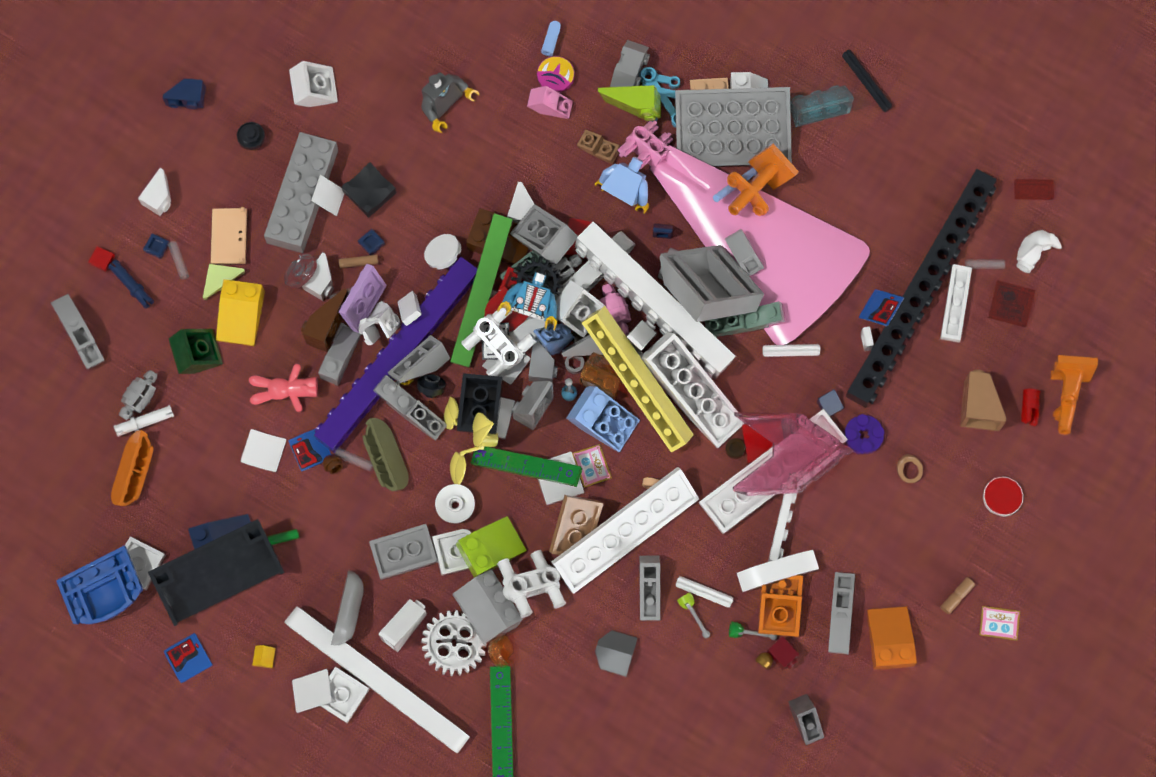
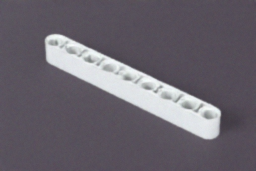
(585, 277)

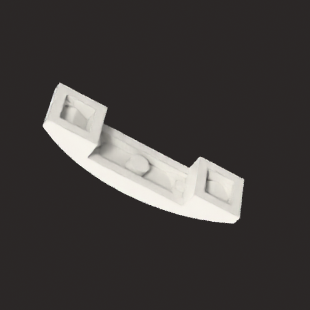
(777, 570)

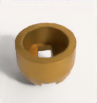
(764, 660)

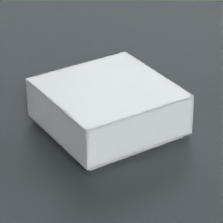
(867, 340)

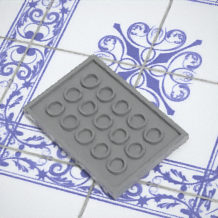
(732, 124)

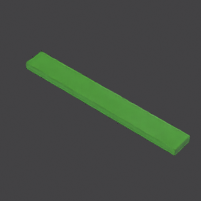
(482, 286)

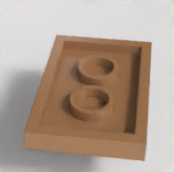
(575, 521)

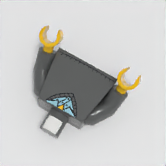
(441, 94)

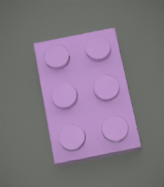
(362, 297)

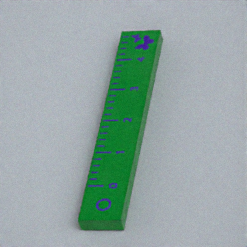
(527, 466)
(501, 721)

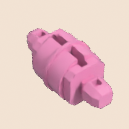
(616, 306)

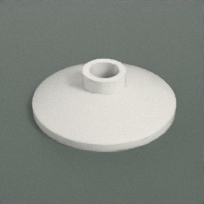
(452, 494)

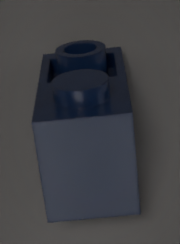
(186, 93)

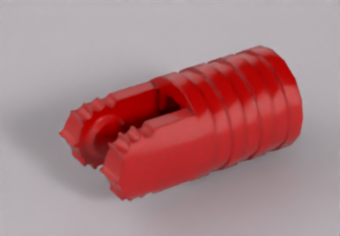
(1030, 406)

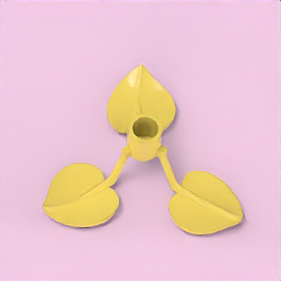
(481, 438)

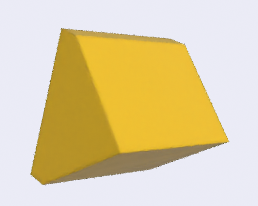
(263, 656)

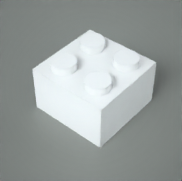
(575, 306)

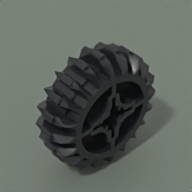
(544, 266)

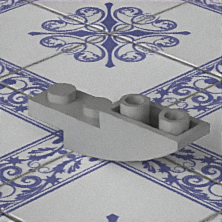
(77, 331)
(410, 408)
(841, 613)

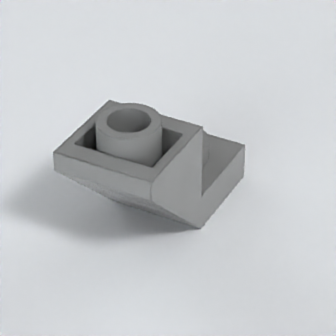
(744, 252)

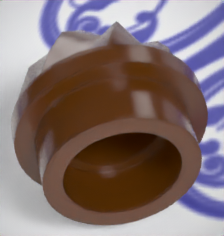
(332, 464)

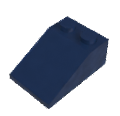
(212, 530)

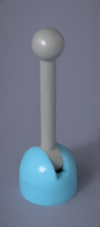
(567, 390)

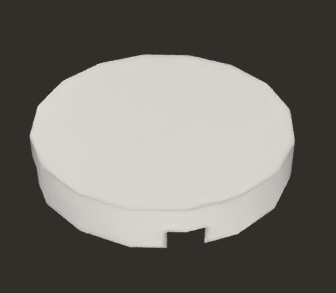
(442, 251)

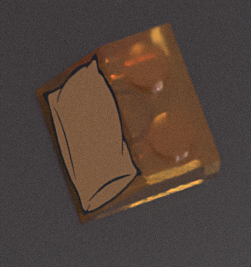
(600, 373)

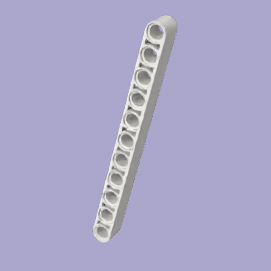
(377, 680)

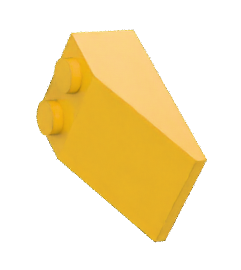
(239, 312)

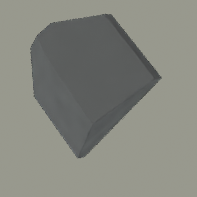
(615, 652)

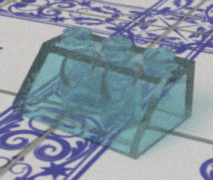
(821, 105)

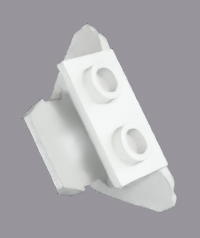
(385, 317)

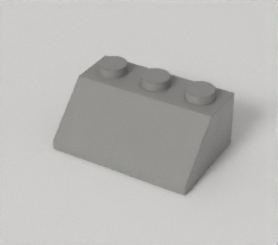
(487, 607)

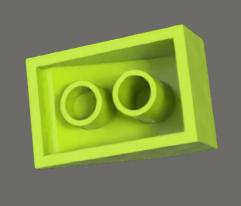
(637, 100)
(489, 546)

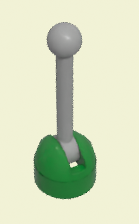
(736, 630)

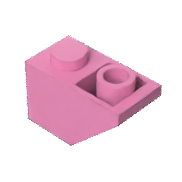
(549, 102)

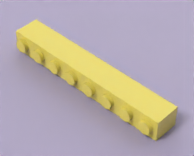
(637, 379)

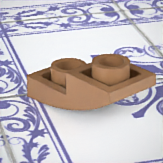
(598, 147)

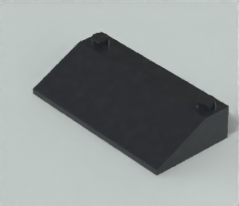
(215, 571)

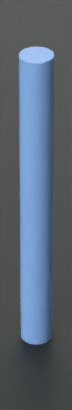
(727, 190)

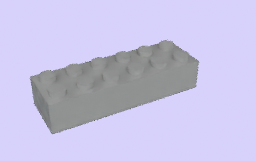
(293, 209)

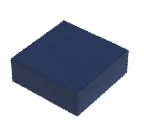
(371, 242)
(156, 246)

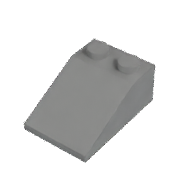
(544, 234)
(534, 403)

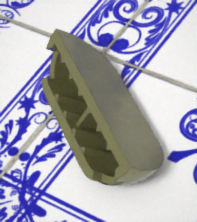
(385, 455)

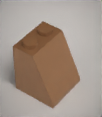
(981, 403)

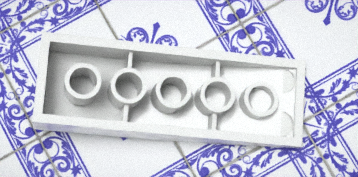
(692, 388)

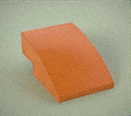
(781, 607)

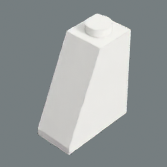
(403, 624)

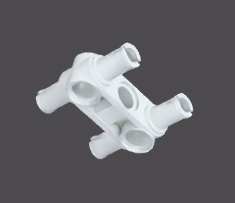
(499, 342)
(531, 583)

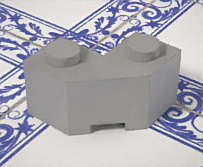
(631, 61)

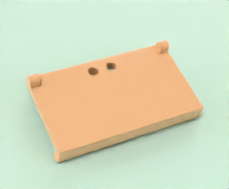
(227, 243)

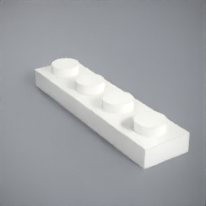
(956, 303)
(780, 531)

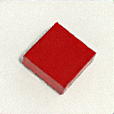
(101, 259)

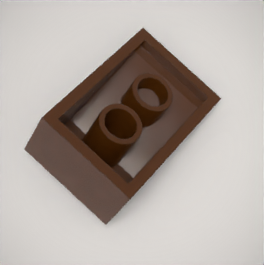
(513, 249)
(324, 323)

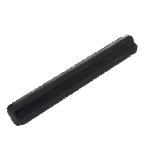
(867, 80)

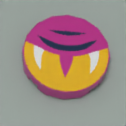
(556, 73)

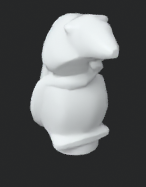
(1032, 246)

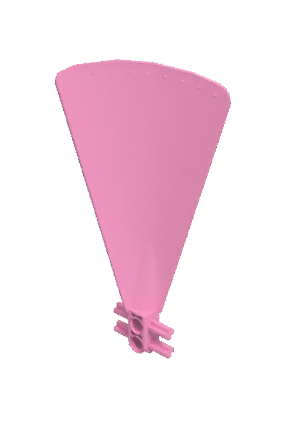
(801, 255)

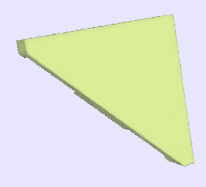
(215, 278)

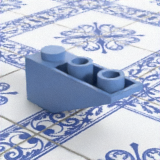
(554, 340)

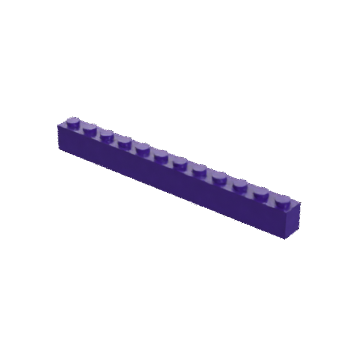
(362, 398)

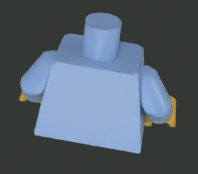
(626, 183)

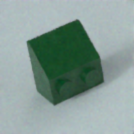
(195, 350)

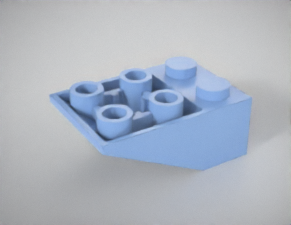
(603, 418)

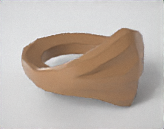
(900, 466)

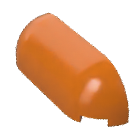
(132, 469)

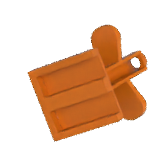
(771, 169)
(1073, 372)

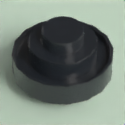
(250, 136)
(431, 385)

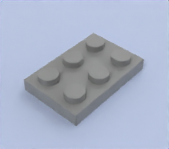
(403, 551)

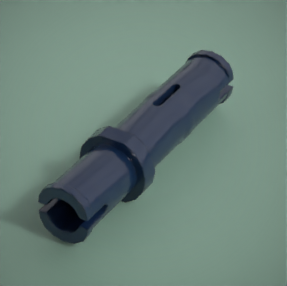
(136, 290)

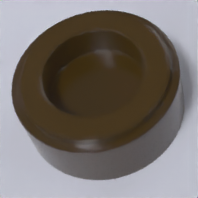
(735, 448)

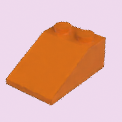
(891, 638)

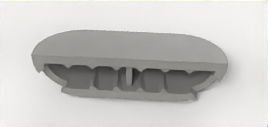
(348, 609)

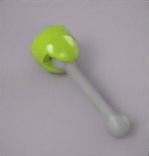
(687, 602)

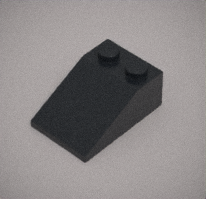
(479, 395)

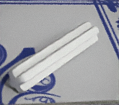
(791, 350)
(704, 591)

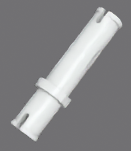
(135, 424)

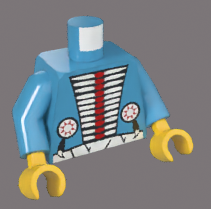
(532, 300)

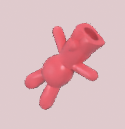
(282, 388)

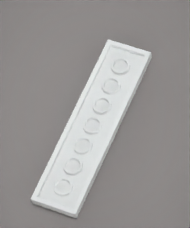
(729, 507)
(625, 530)

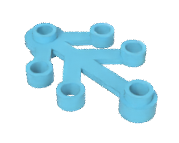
(665, 93)

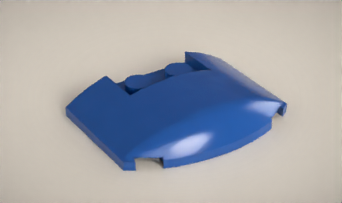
(101, 588)

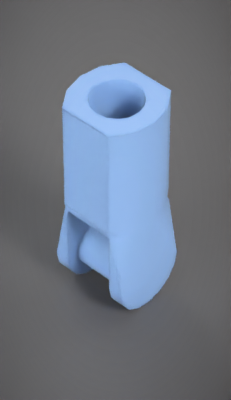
(551, 38)

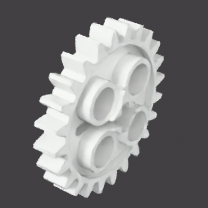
(452, 661)

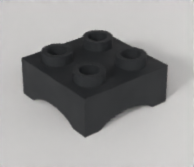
(369, 190)

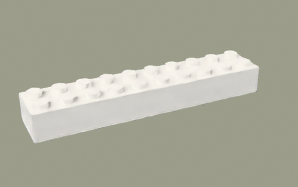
(652, 299)

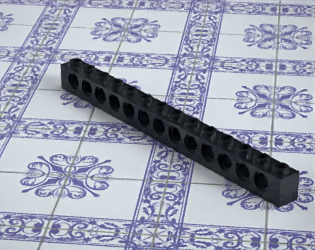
(979, 182)

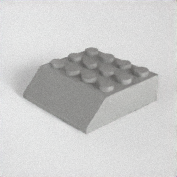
(709, 283)

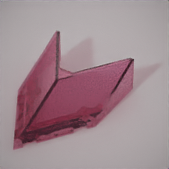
(799, 453)

